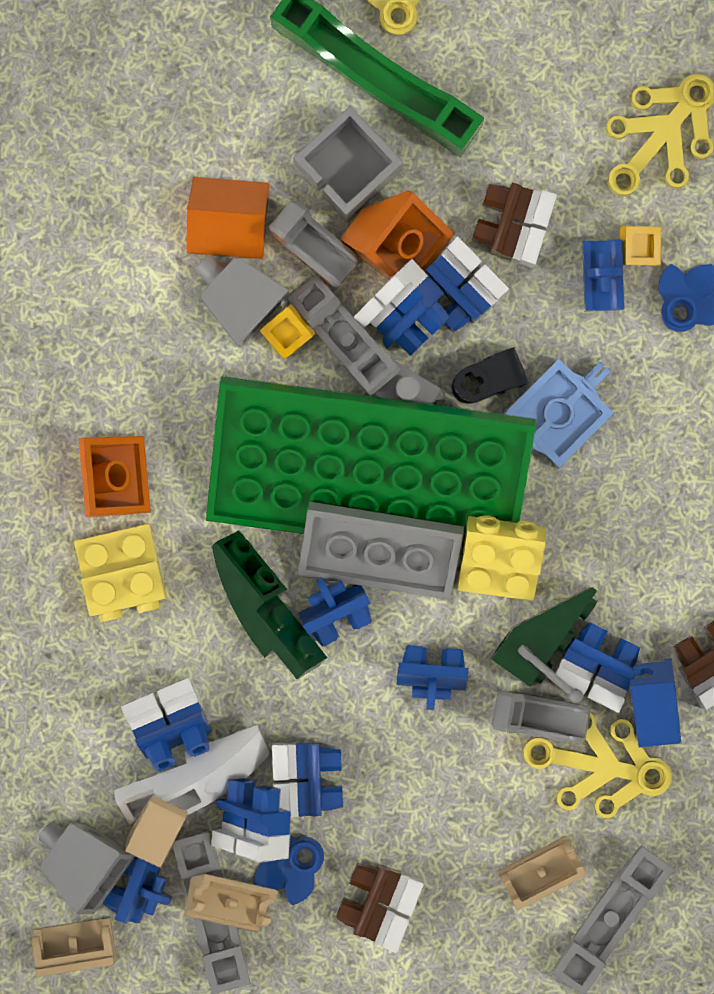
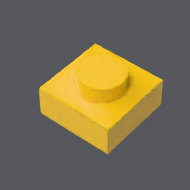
(641, 245)
(287, 331)

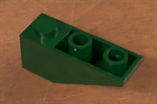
(543, 635)

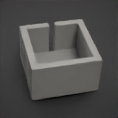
(348, 162)

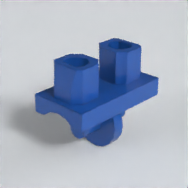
(603, 275)
(331, 605)
(432, 680)
(141, 894)

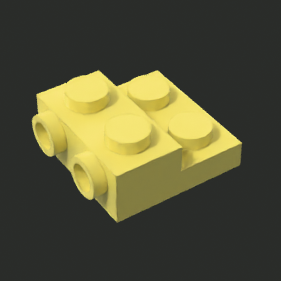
(501, 557)
(120, 572)

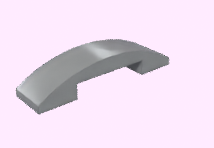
(343, 335)
(610, 919)
(220, 943)

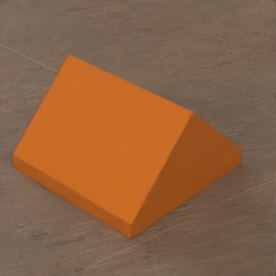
(227, 217)
(114, 476)

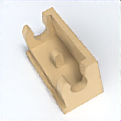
(541, 873)
(229, 902)
(73, 947)

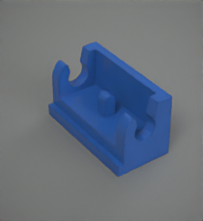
(655, 704)

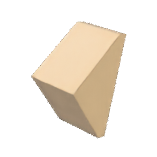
(155, 831)

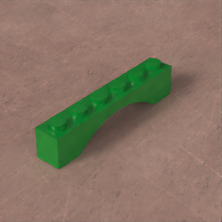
(408, 96)

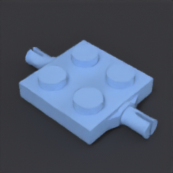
(564, 410)

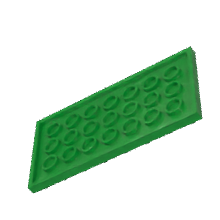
(363, 453)

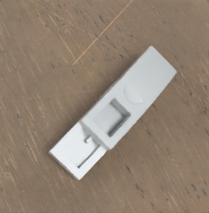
(199, 780)

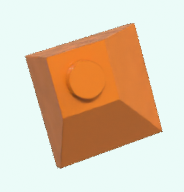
(395, 233)

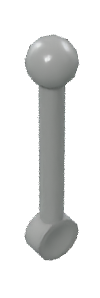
(574, 695)

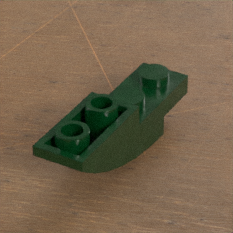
(256, 600)

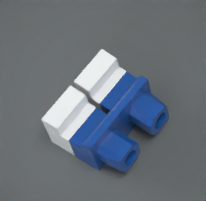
(476, 295)
(402, 301)
(613, 673)
(152, 729)
(306, 761)
(253, 822)

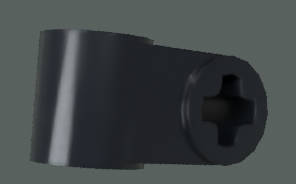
(495, 374)

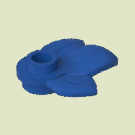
(691, 291)
(290, 873)

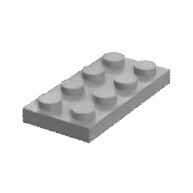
(380, 550)

